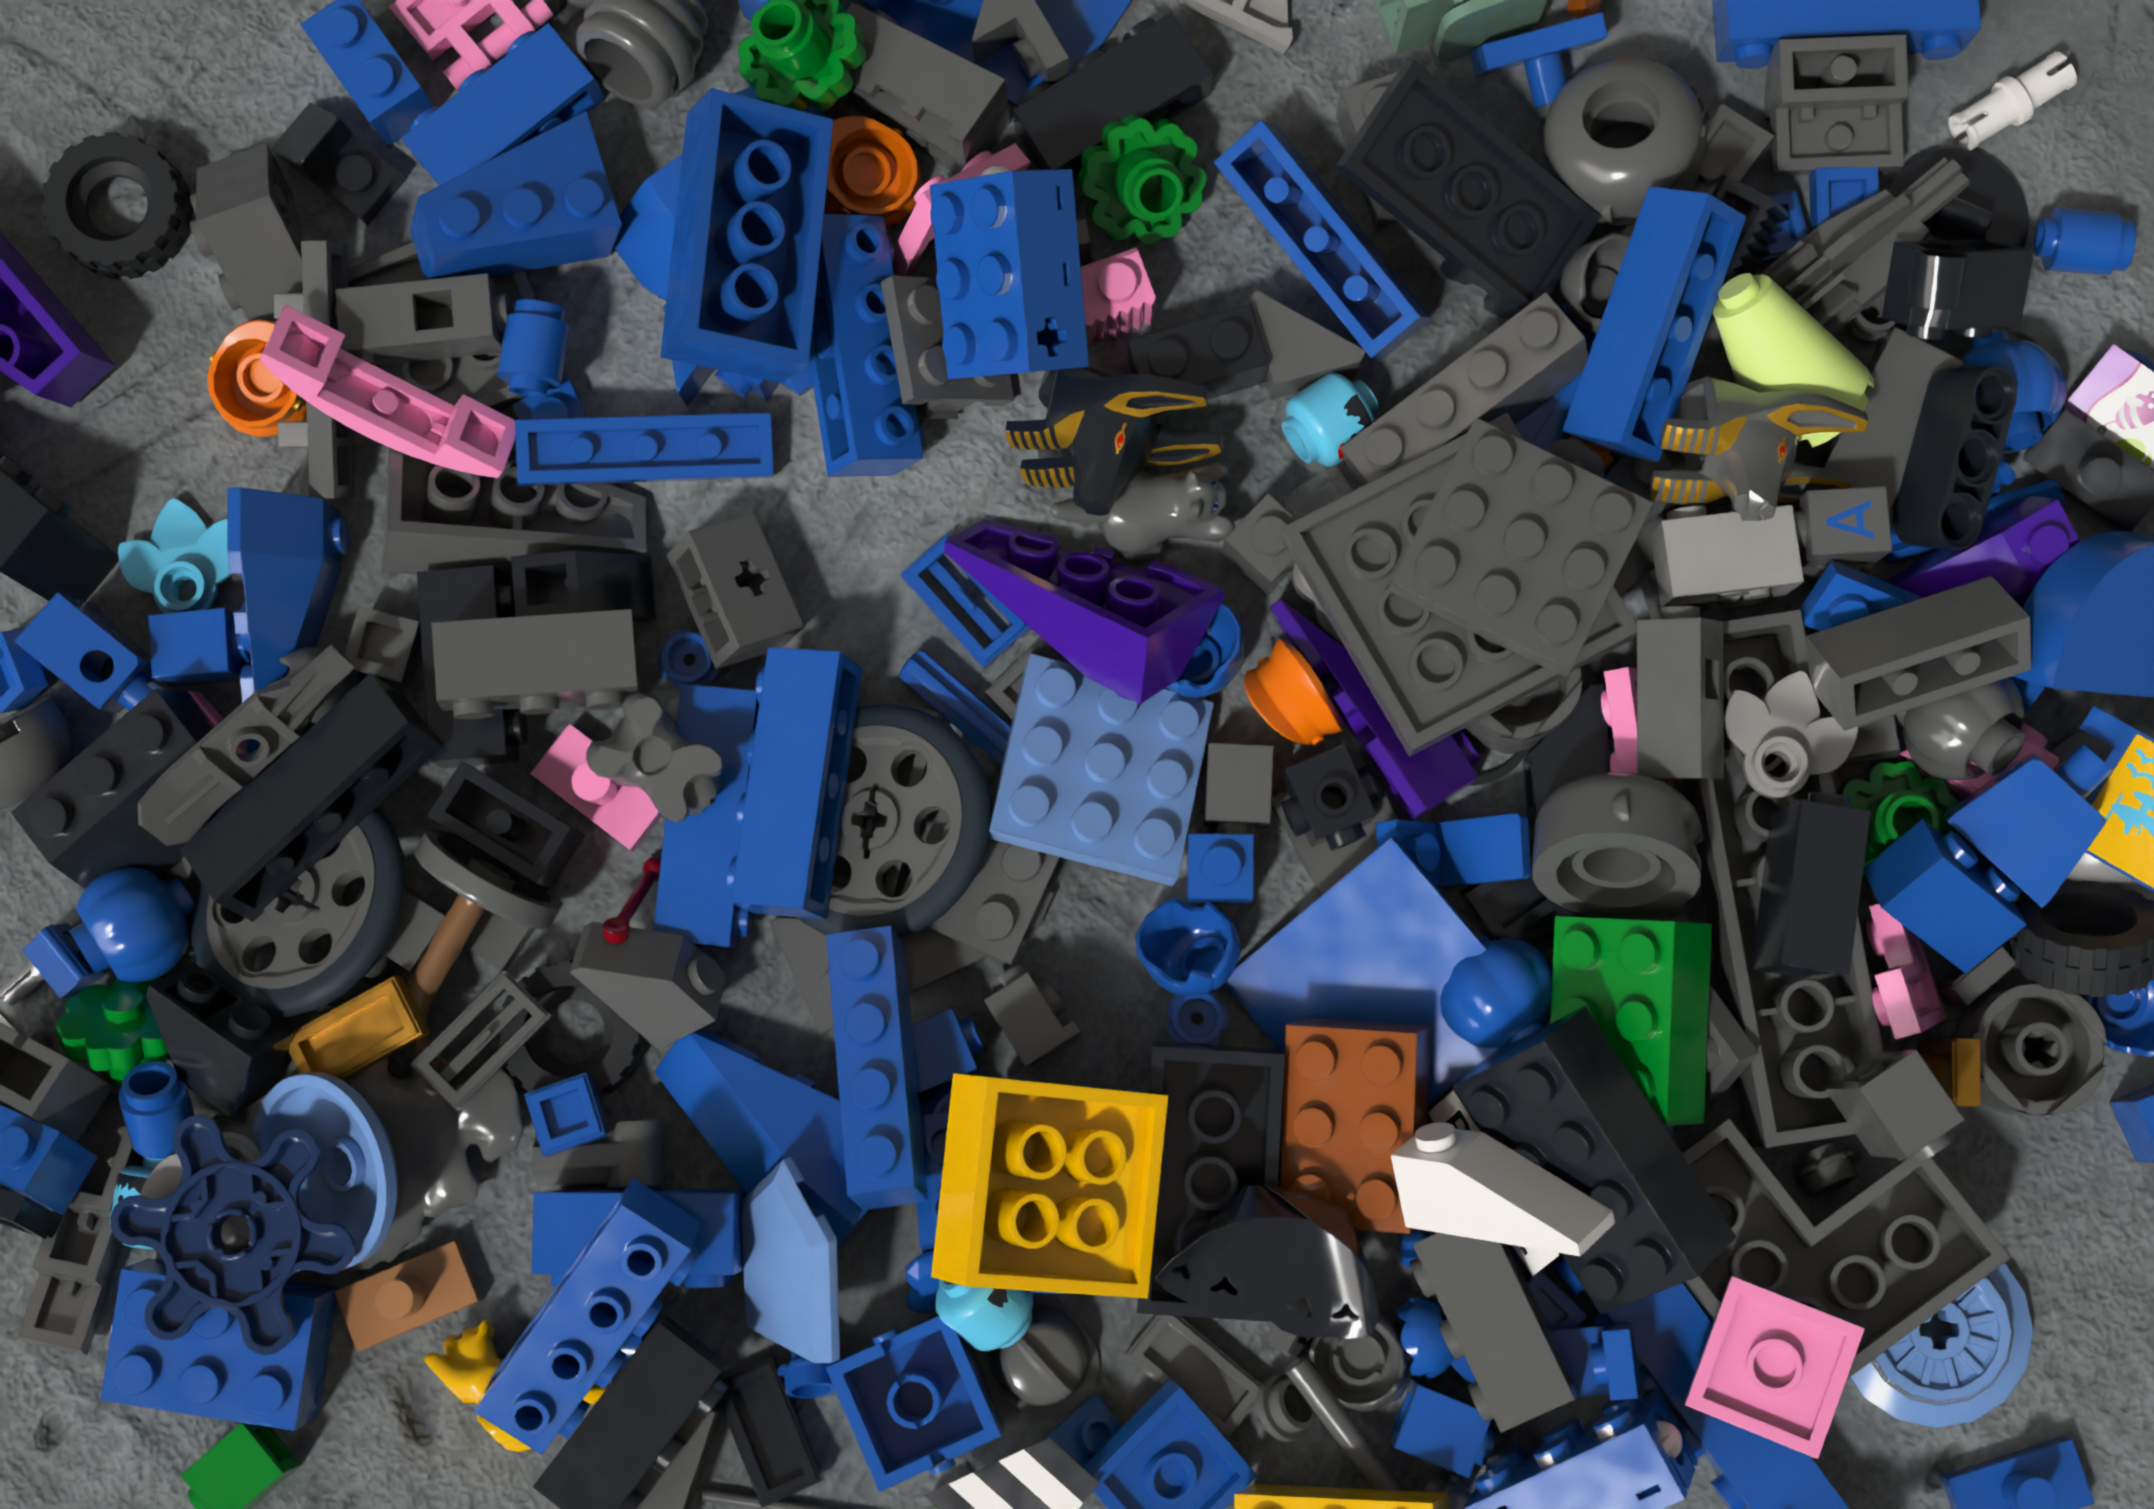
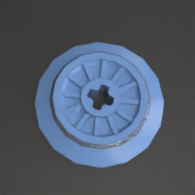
(1967, 1370)

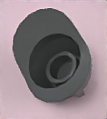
(1049, 1366)

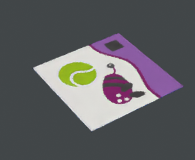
(2119, 403)

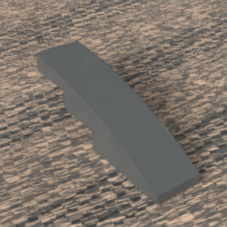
(83, 1252)

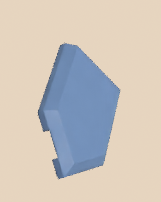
(790, 1268)

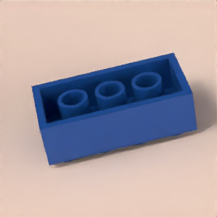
(747, 237)

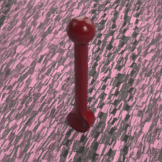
(617, 928)

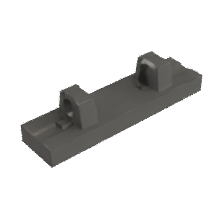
(326, 438)

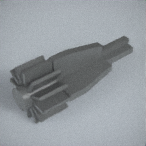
(1849, 257)

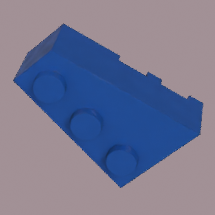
(521, 209)

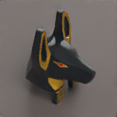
(1108, 432)

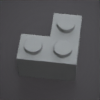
(1725, 558)

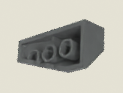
(470, 520)

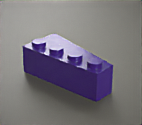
(41, 339)

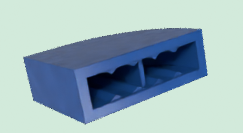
(2096, 617)

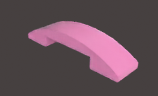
(383, 406)

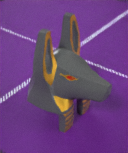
(1747, 446)

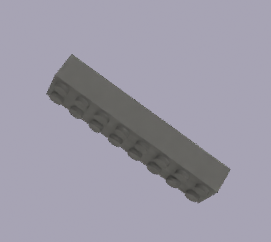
(1802, 1027)

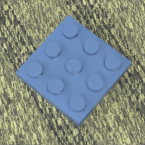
(1100, 773)

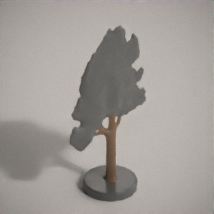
(421, 1124)

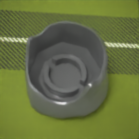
(1364, 1370)

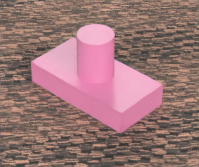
(617, 809)

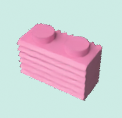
(1116, 296)

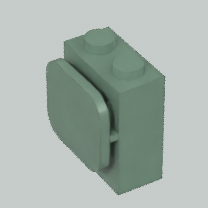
(1456, 25)

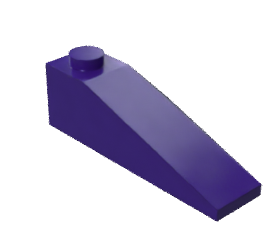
(2011, 548)
(1105, 617)
(1415, 781)

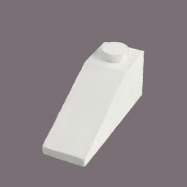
(1488, 1192)

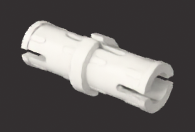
(2012, 101)

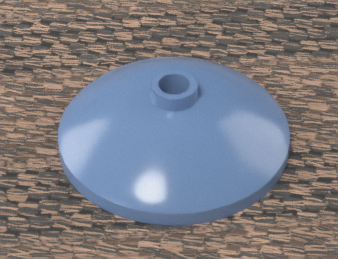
(356, 1165)

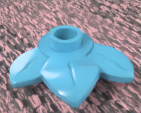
(178, 552)

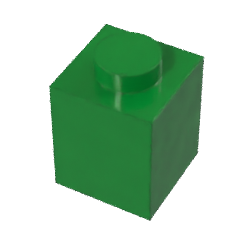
(240, 1469)

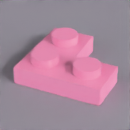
(1907, 990)

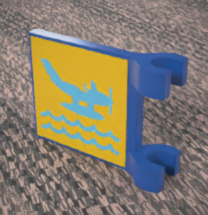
(2124, 799)

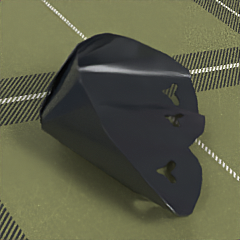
(1276, 1253)

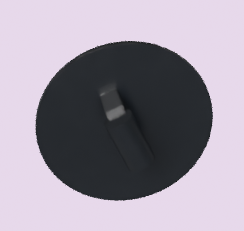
(1985, 210)

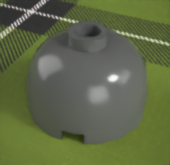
(32, 750)

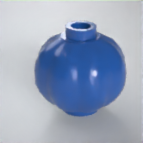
(2038, 385)
(133, 924)
(1498, 994)

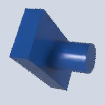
(1540, 54)
(2030, 1478)

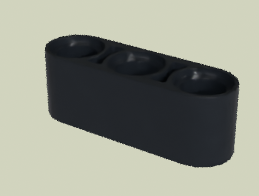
(1954, 457)

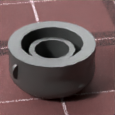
(1617, 179)
(1617, 846)

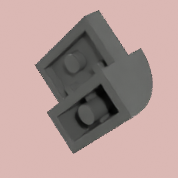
(1836, 103)

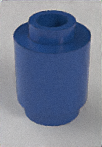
(2085, 241)
(534, 348)
(153, 1107)

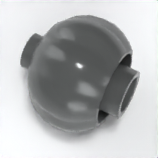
(1969, 725)

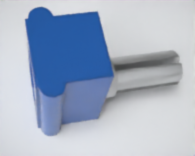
(51, 958)

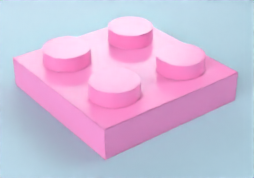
(1774, 1367)

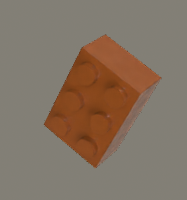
(1347, 1107)

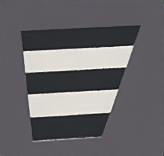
(1029, 1479)

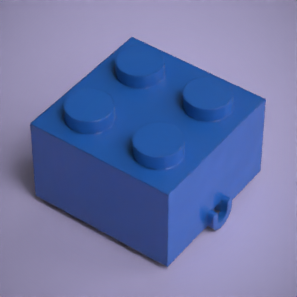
(914, 1401)

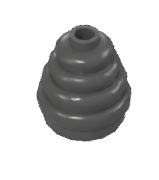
(643, 46)

